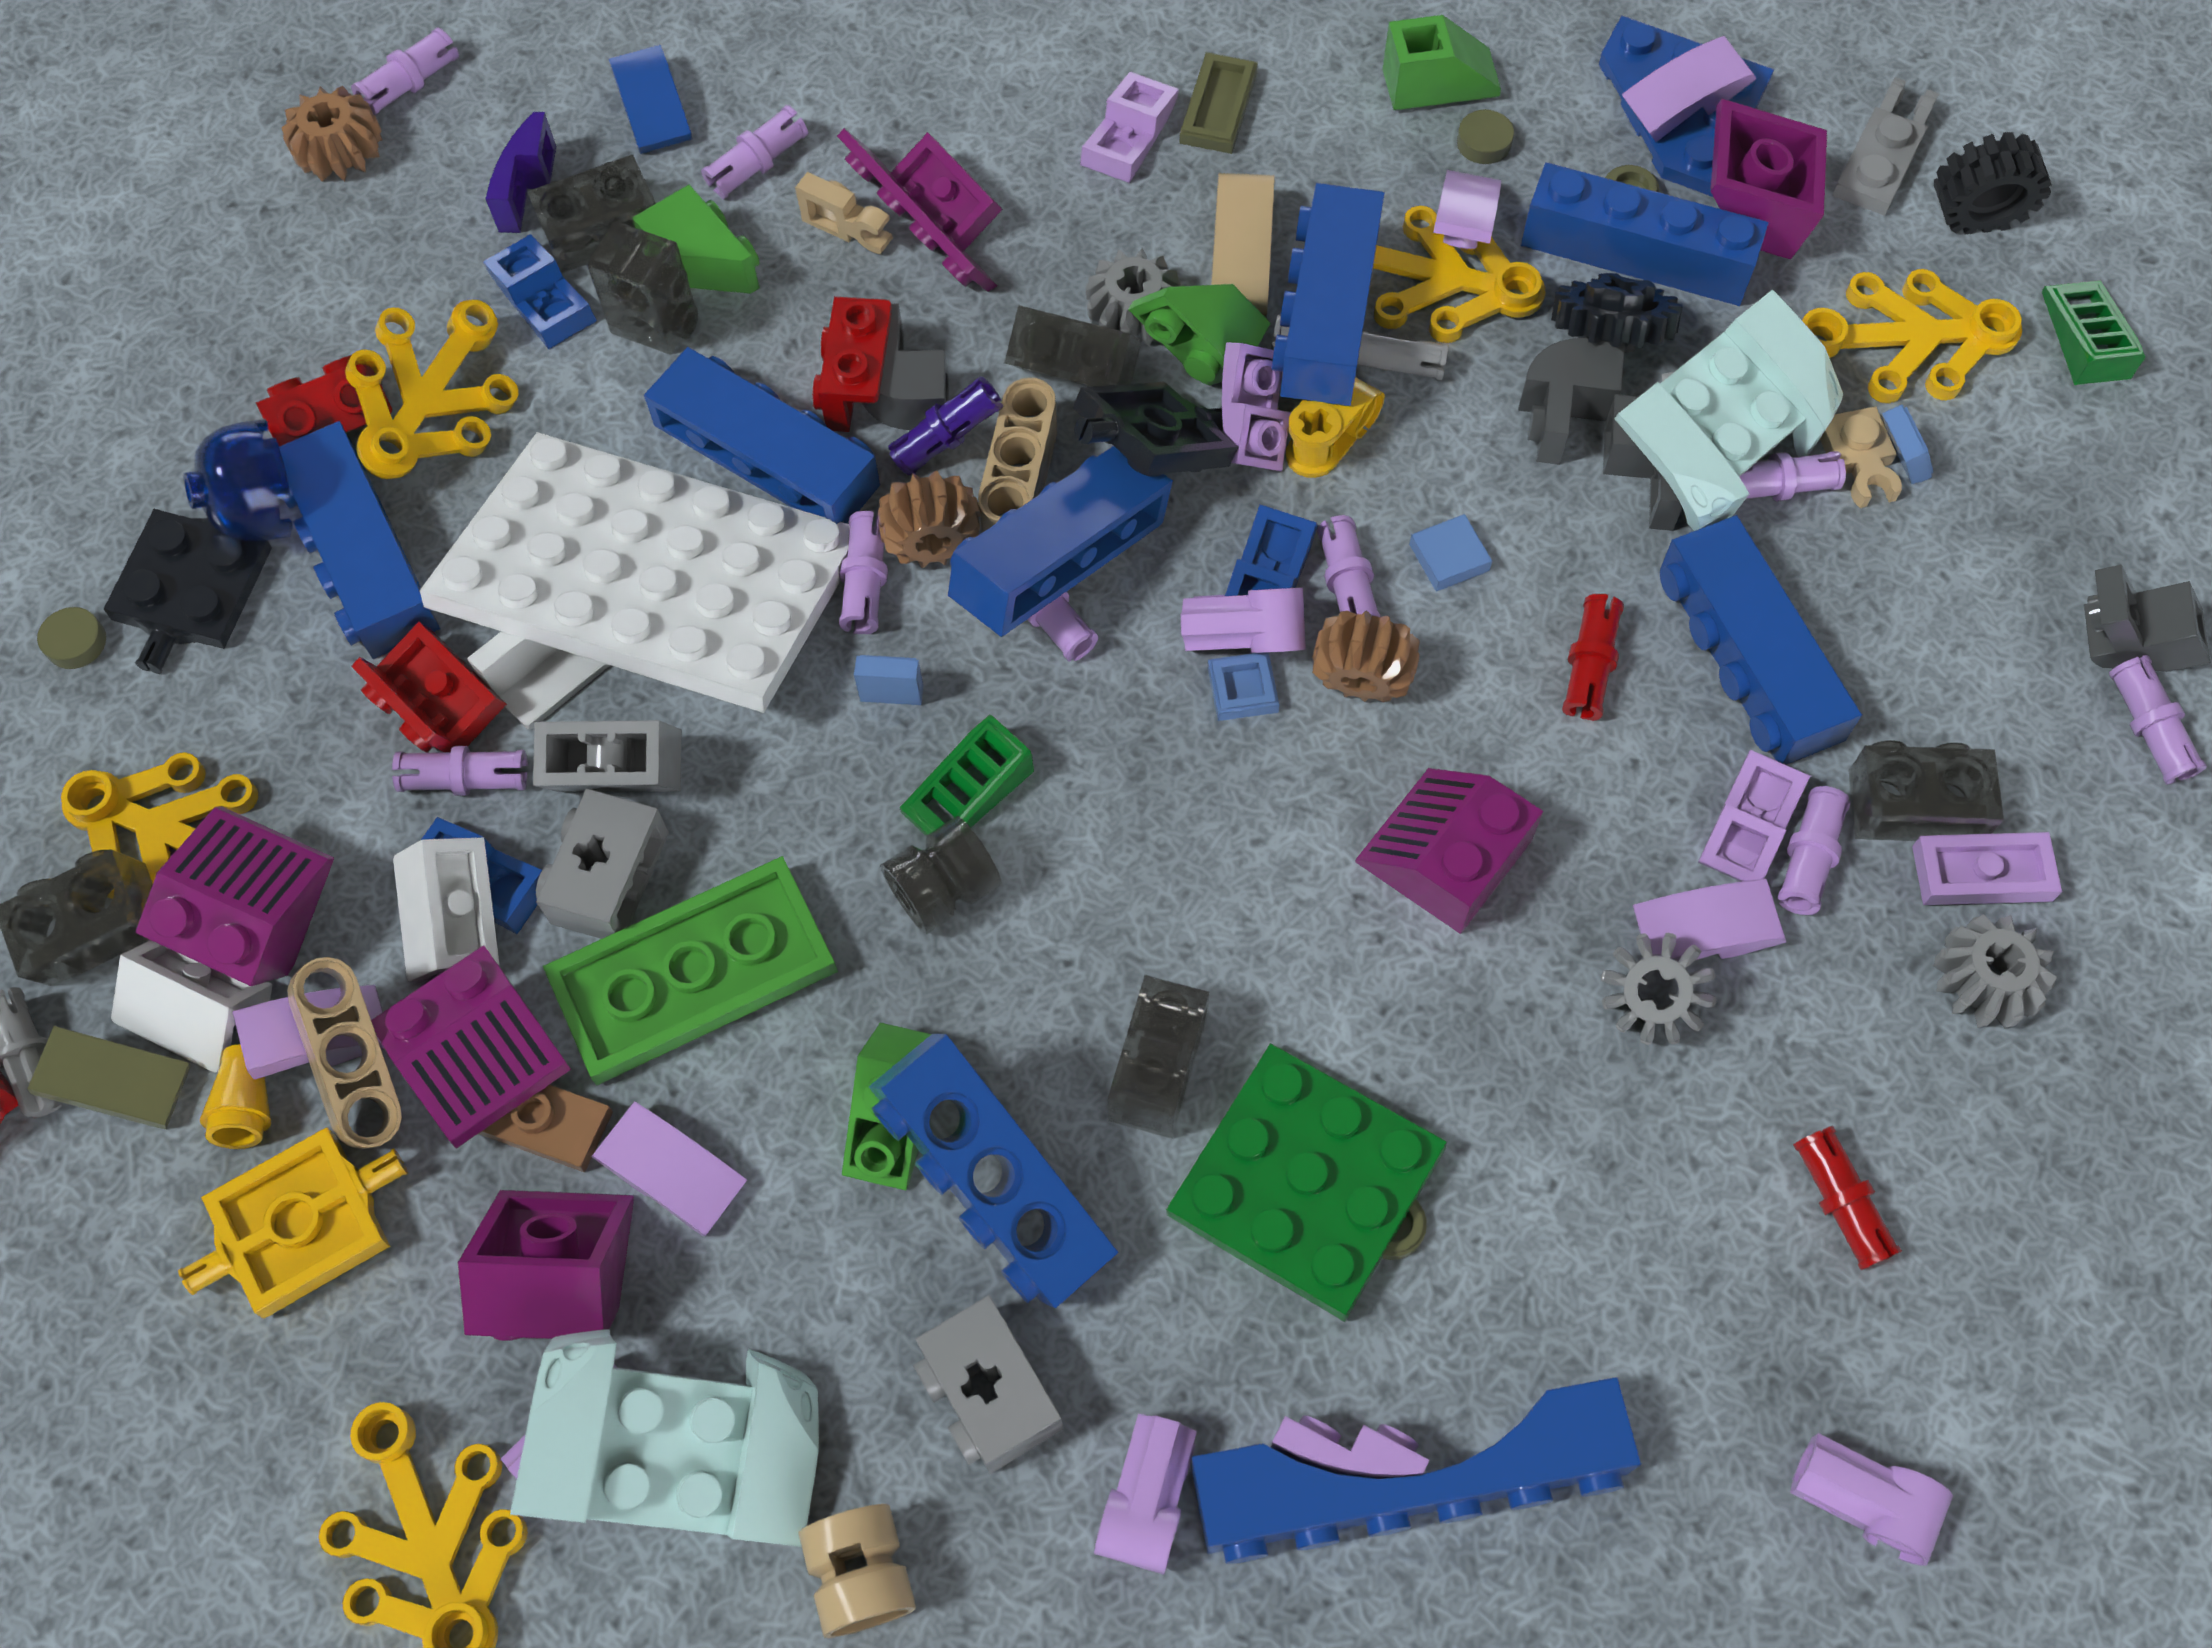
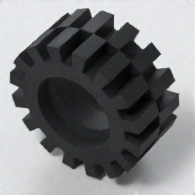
(1992, 184)

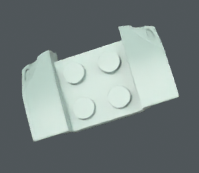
(1734, 407)
(669, 1445)

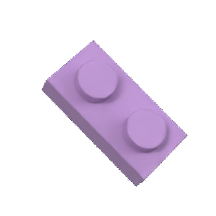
(1986, 868)

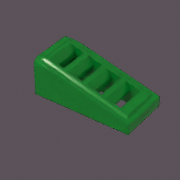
(2079, 348)
(969, 752)

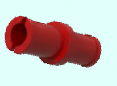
(1593, 657)
(1847, 1197)

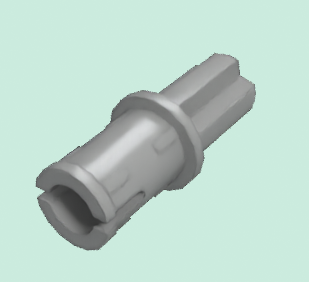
(21, 1053)

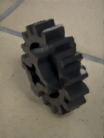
(1617, 311)

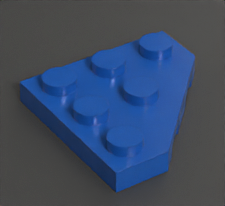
(1687, 150)

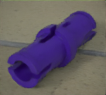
(945, 426)

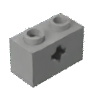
(607, 756)
(610, 893)
(978, 1343)

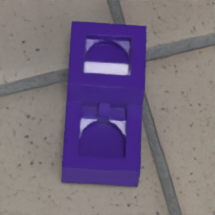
(522, 166)

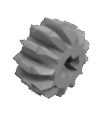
(1121, 283)
(2005, 997)
(1647, 1007)

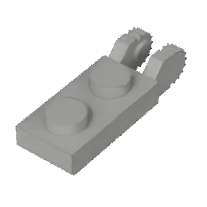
(1884, 152)

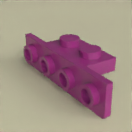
(938, 194)

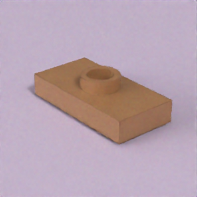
(554, 1127)

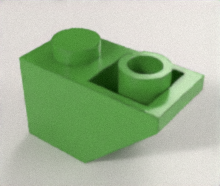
(1436, 64)
(706, 245)
(1198, 323)
(870, 1149)

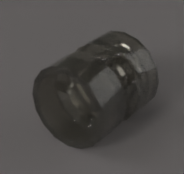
(946, 871)

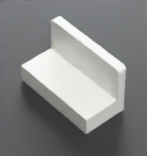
(532, 675)
(443, 904)
(180, 1002)

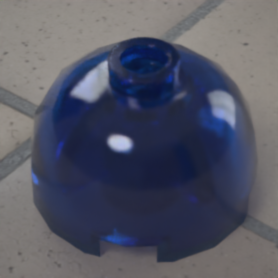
(240, 482)

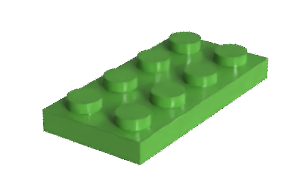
(689, 970)

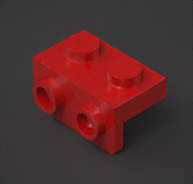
(852, 358)
(303, 408)
(430, 691)

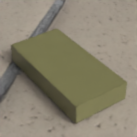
(1218, 103)
(109, 1078)

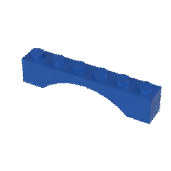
(1266, 1497)

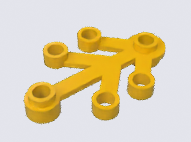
(1448, 275)
(1919, 331)
(425, 394)
(154, 827)
(430, 1544)

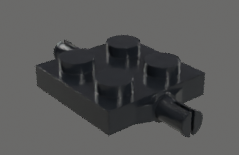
(1153, 428)
(184, 585)

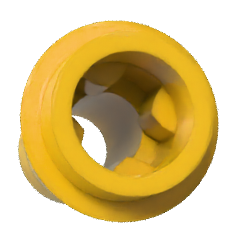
(236, 1105)

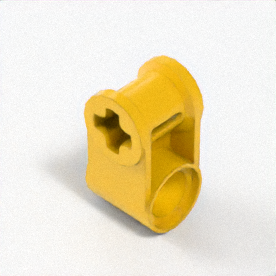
(1327, 431)

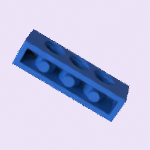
(1071, 1241)

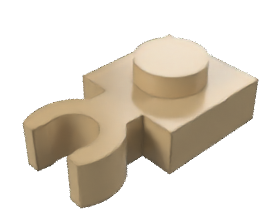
(835, 211)
(1866, 452)

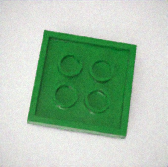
(1307, 1181)

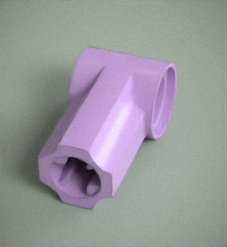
(1260, 621)
(1883, 1502)
(1143, 1509)

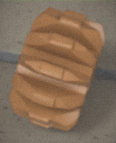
(332, 133)
(927, 518)
(1366, 656)

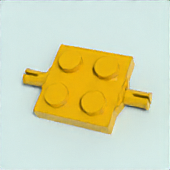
(294, 1223)

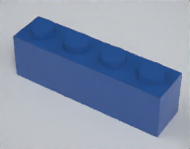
(1643, 233)
(1330, 294)
(762, 437)
(354, 539)
(1056, 540)
(1758, 642)

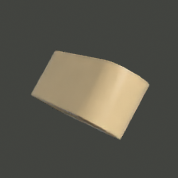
(1244, 235)
(1018, 441)
(351, 1019)

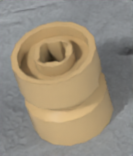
(866, 1595)

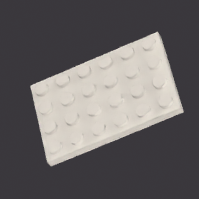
(643, 571)

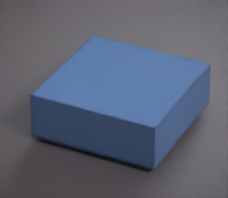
(1908, 444)
(1450, 552)
(888, 679)
(1243, 686)

